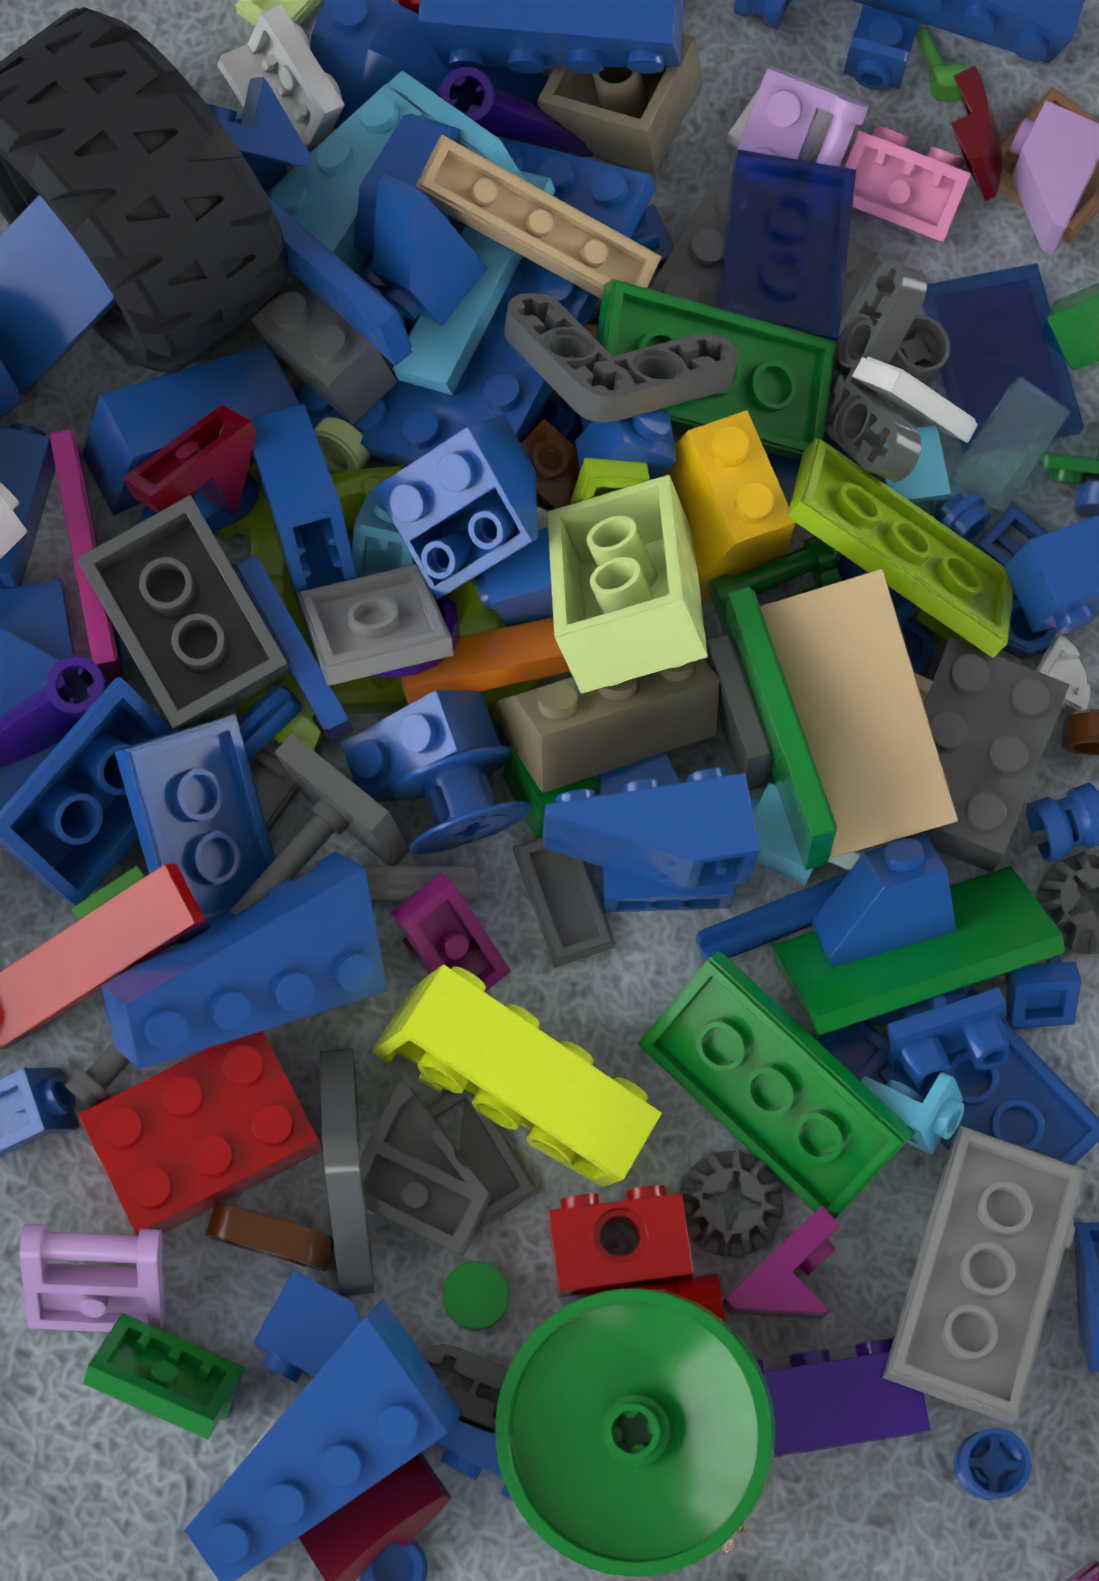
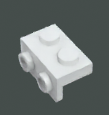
(284, 58)

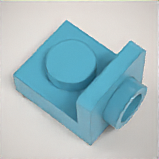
(376, 540)
(930, 1120)

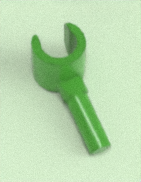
(941, 74)

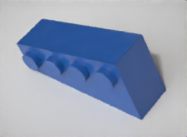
(555, 33)

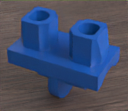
(945, 1026)

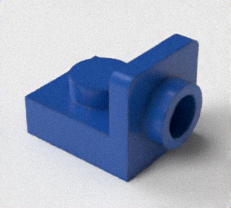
(880, 48)
(33, 1106)

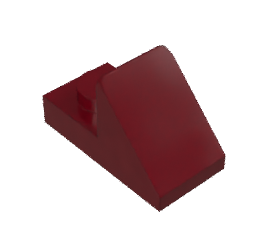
(206, 457)

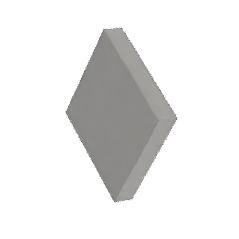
(374, 624)

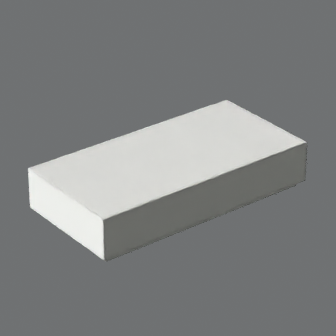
(915, 398)

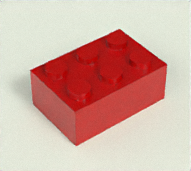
(200, 1133)

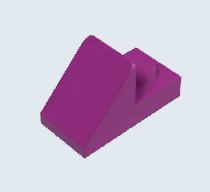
(446, 932)
(774, 1287)

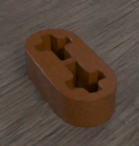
(270, 1236)

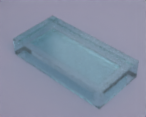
(1009, 445)

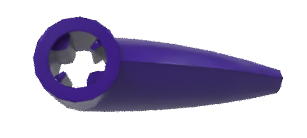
(508, 114)
(45, 714)

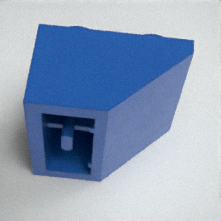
(465, 504)

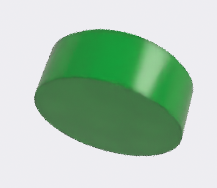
(475, 1295)

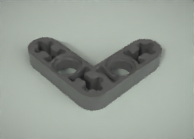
(884, 318)
(616, 386)
(344, 1172)

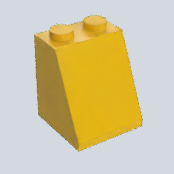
(730, 499)

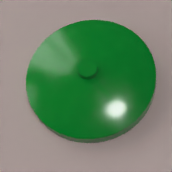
(635, 1432)

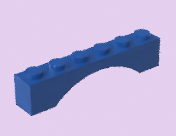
(312, 1324)

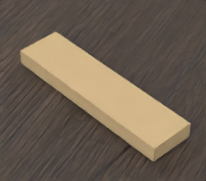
(532, 220)

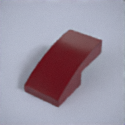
(978, 134)
(384, 1513)

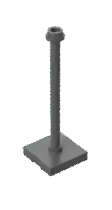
(337, 808)

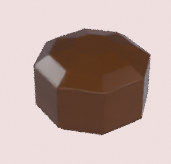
(1082, 732)

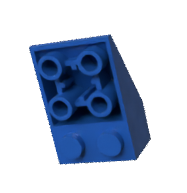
(669, 835)

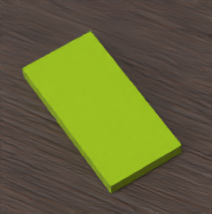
(915, 550)

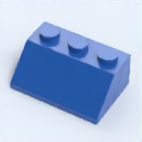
(73, 810)

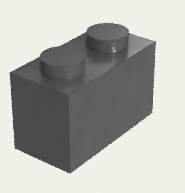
(324, 351)

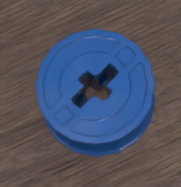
(460, 799)

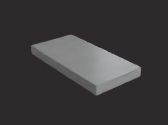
(985, 1275)

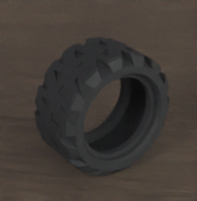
(139, 184)

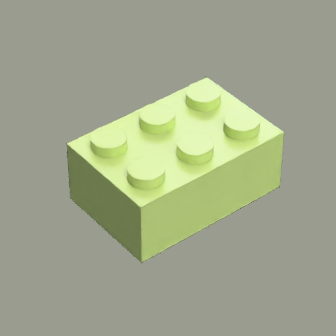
(625, 585)

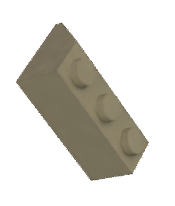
(582, 735)

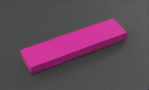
(82, 540)

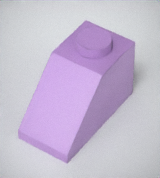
(1053, 169)

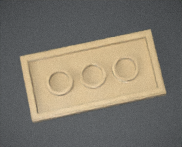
(861, 711)

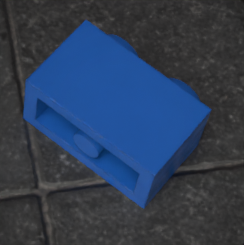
(417, 736)

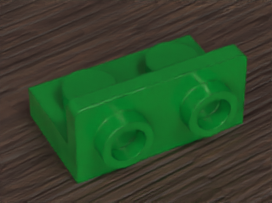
(165, 1376)

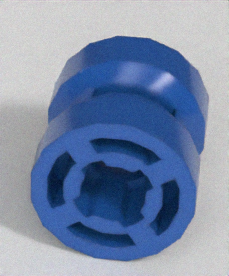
(1067, 821)
(1004, 1464)

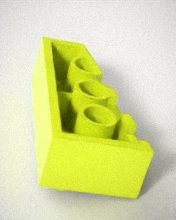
(519, 1074)

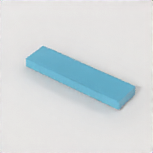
(444, 351)

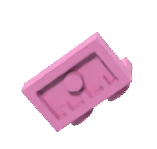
(905, 185)

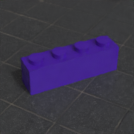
(841, 1401)

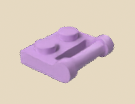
(786, 115)
(90, 1295)

